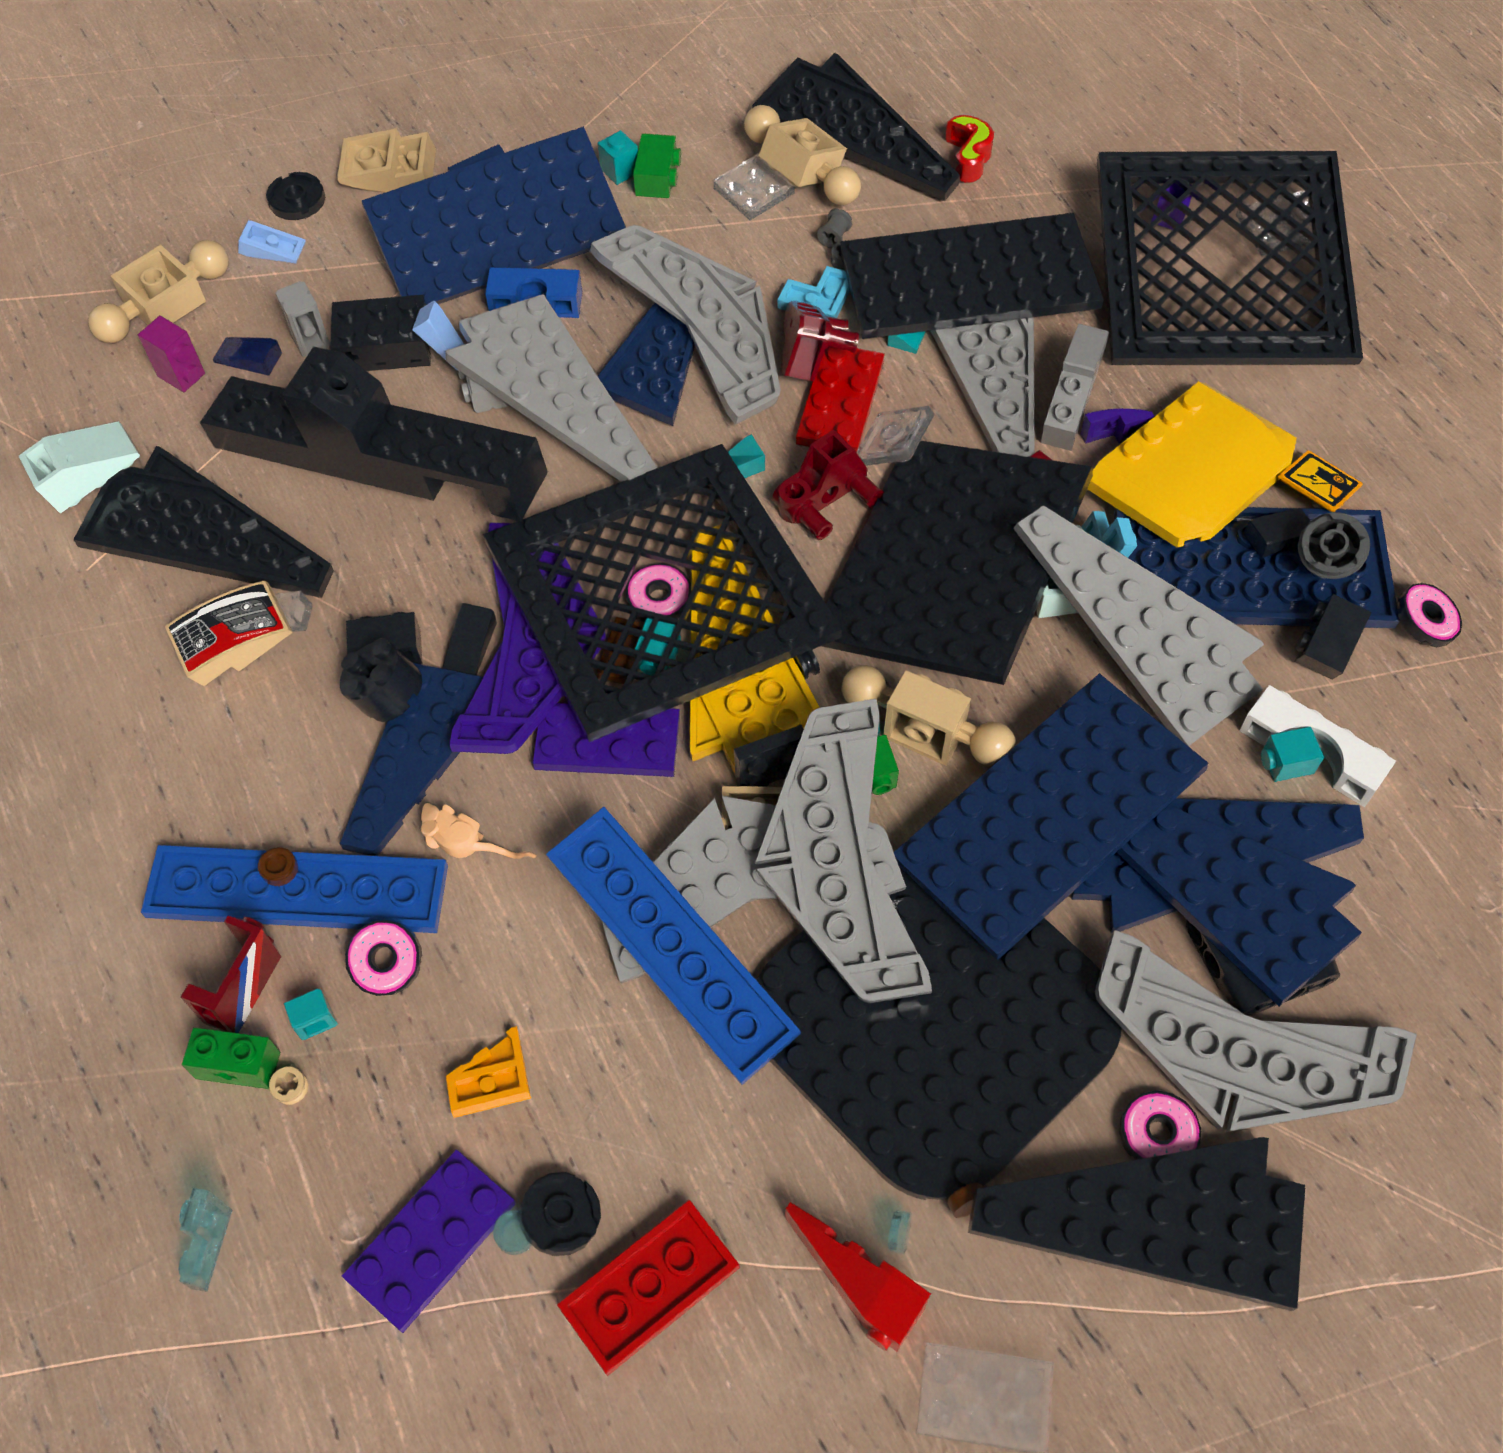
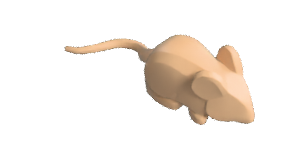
(457, 834)

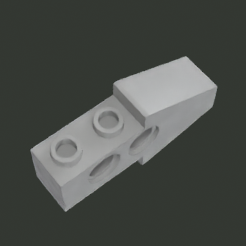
(1074, 387)

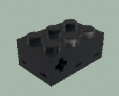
(380, 332)

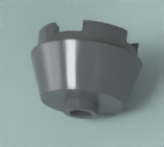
(1334, 545)

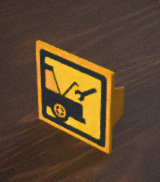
(1320, 481)

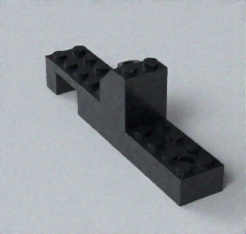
(343, 426)

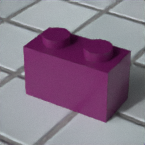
(171, 353)

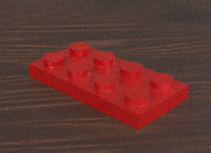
(841, 396)
(648, 1287)

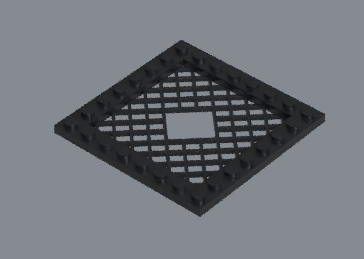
(1312, 171)
(605, 713)

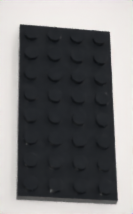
(969, 275)

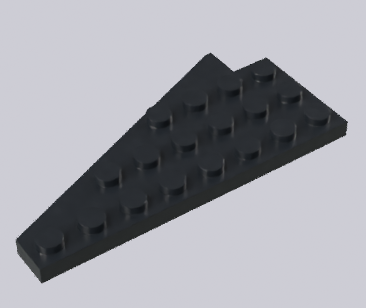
(861, 121)
(191, 524)
(1176, 1217)

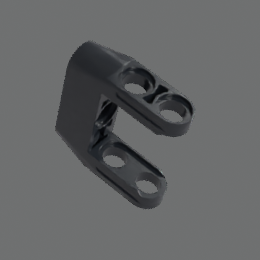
(1238, 988)

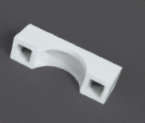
(1355, 764)

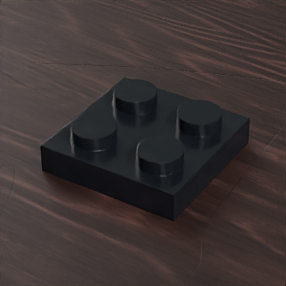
(766, 758)

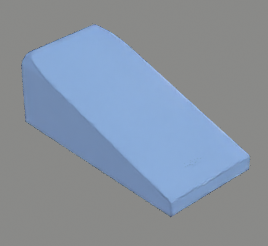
(269, 243)
(436, 329)

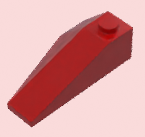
(879, 1296)

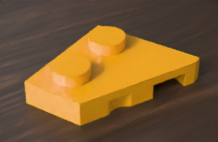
(490, 1078)

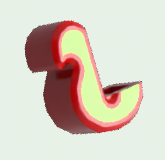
(976, 145)

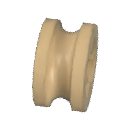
(284, 1075)

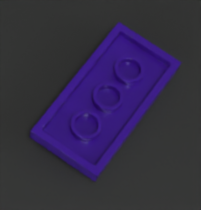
(638, 749)
(428, 1240)

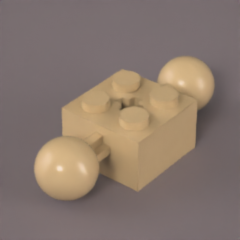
(803, 153)
(156, 287)
(928, 716)

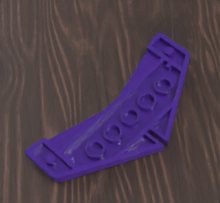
(519, 682)

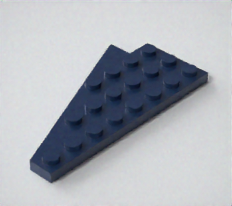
(1295, 829)
(1246, 898)

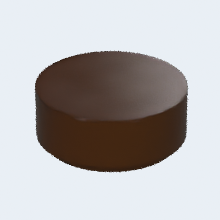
(278, 866)
(961, 1200)

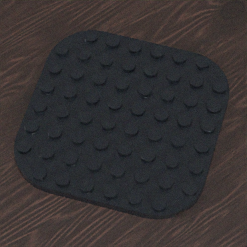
(950, 1078)

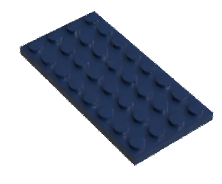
(494, 213)
(1272, 589)
(1049, 814)

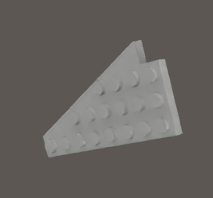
(540, 371)
(997, 379)
(1162, 639)

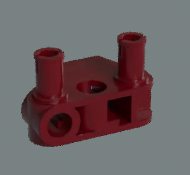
(807, 337)
(827, 464)

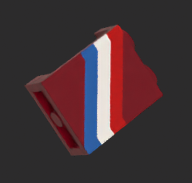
(243, 983)

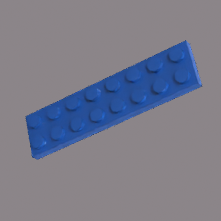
(324, 892)
(674, 945)

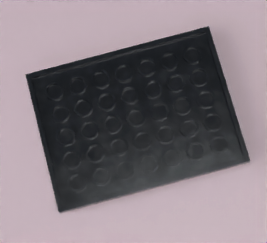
(940, 565)

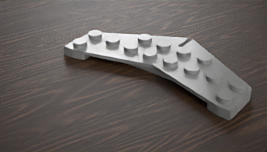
(715, 304)
(719, 868)
(831, 877)
(1218, 1052)

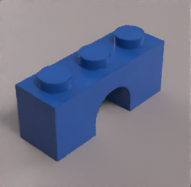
(514, 285)

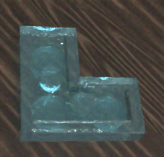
(206, 1222)

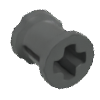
(832, 232)

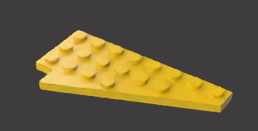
(753, 705)

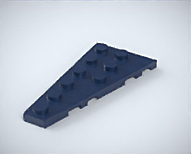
(651, 366)
(409, 758)

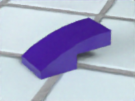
(1113, 422)

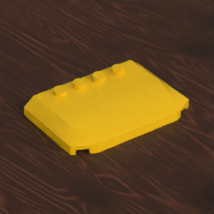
(1193, 466)

